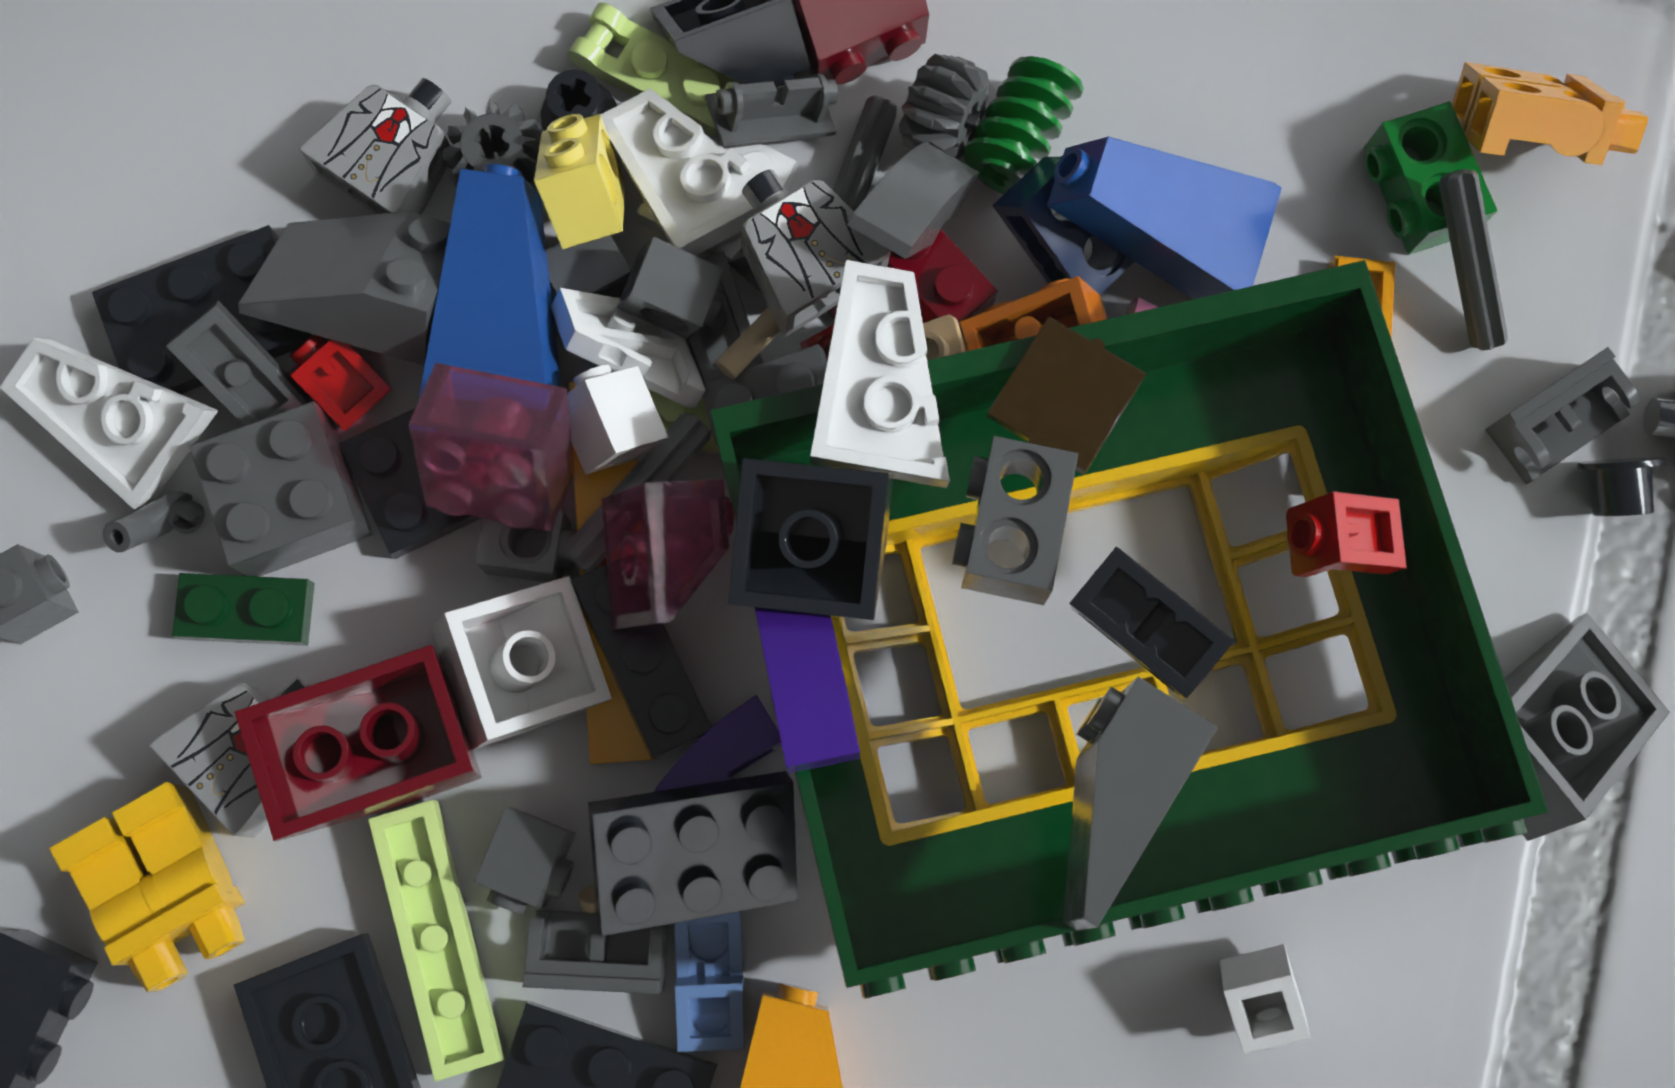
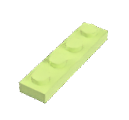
(436, 940)

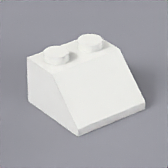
(520, 661)

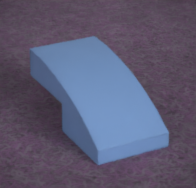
(710, 984)

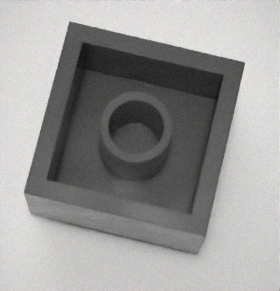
(280, 490)

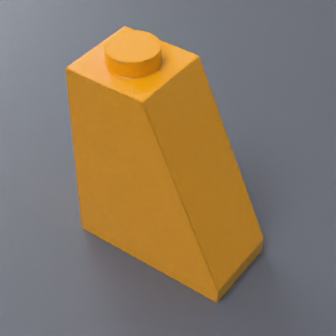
(792, 1043)

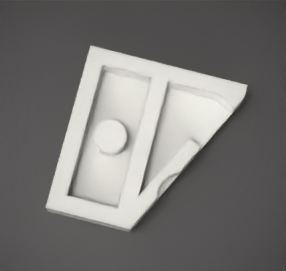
(609, 336)

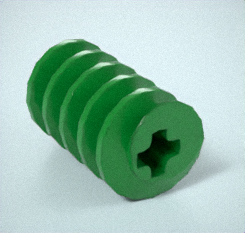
(1021, 121)

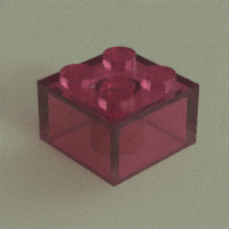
(493, 447)

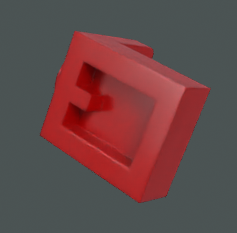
(337, 379)
(1345, 534)

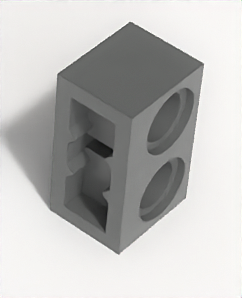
(1030, 523)

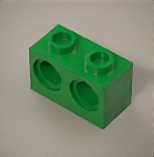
(1410, 182)

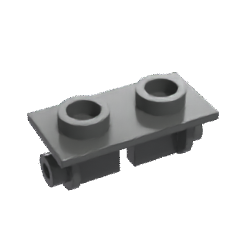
(772, 114)

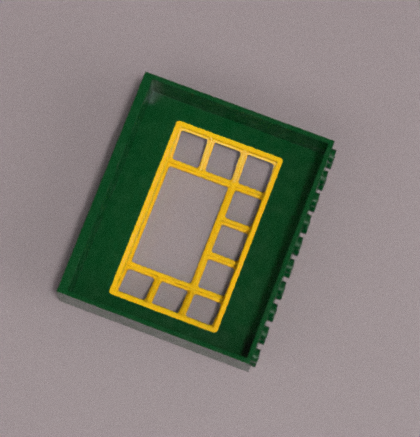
(1225, 387)

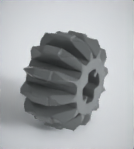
(945, 104)
(492, 134)

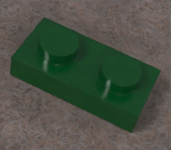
(243, 609)

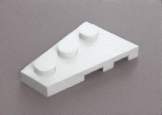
(680, 172)
(877, 382)
(107, 417)

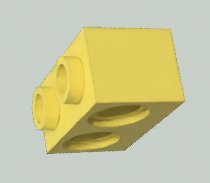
(580, 180)

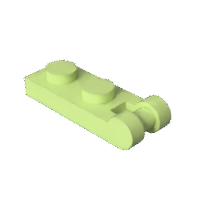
(646, 64)

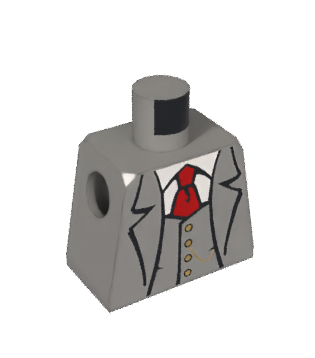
(384, 148)
(801, 247)
(213, 761)

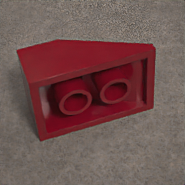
(357, 744)

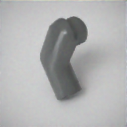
(154, 520)

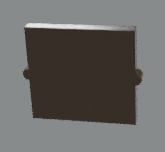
(1066, 393)

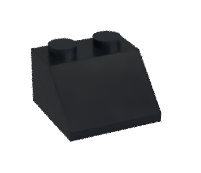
(810, 538)

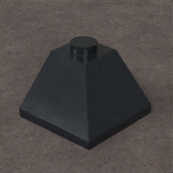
(737, 37)

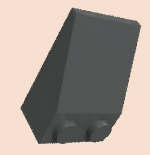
(355, 281)
(1581, 720)
(1125, 783)

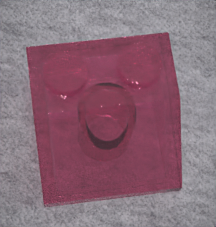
(662, 546)

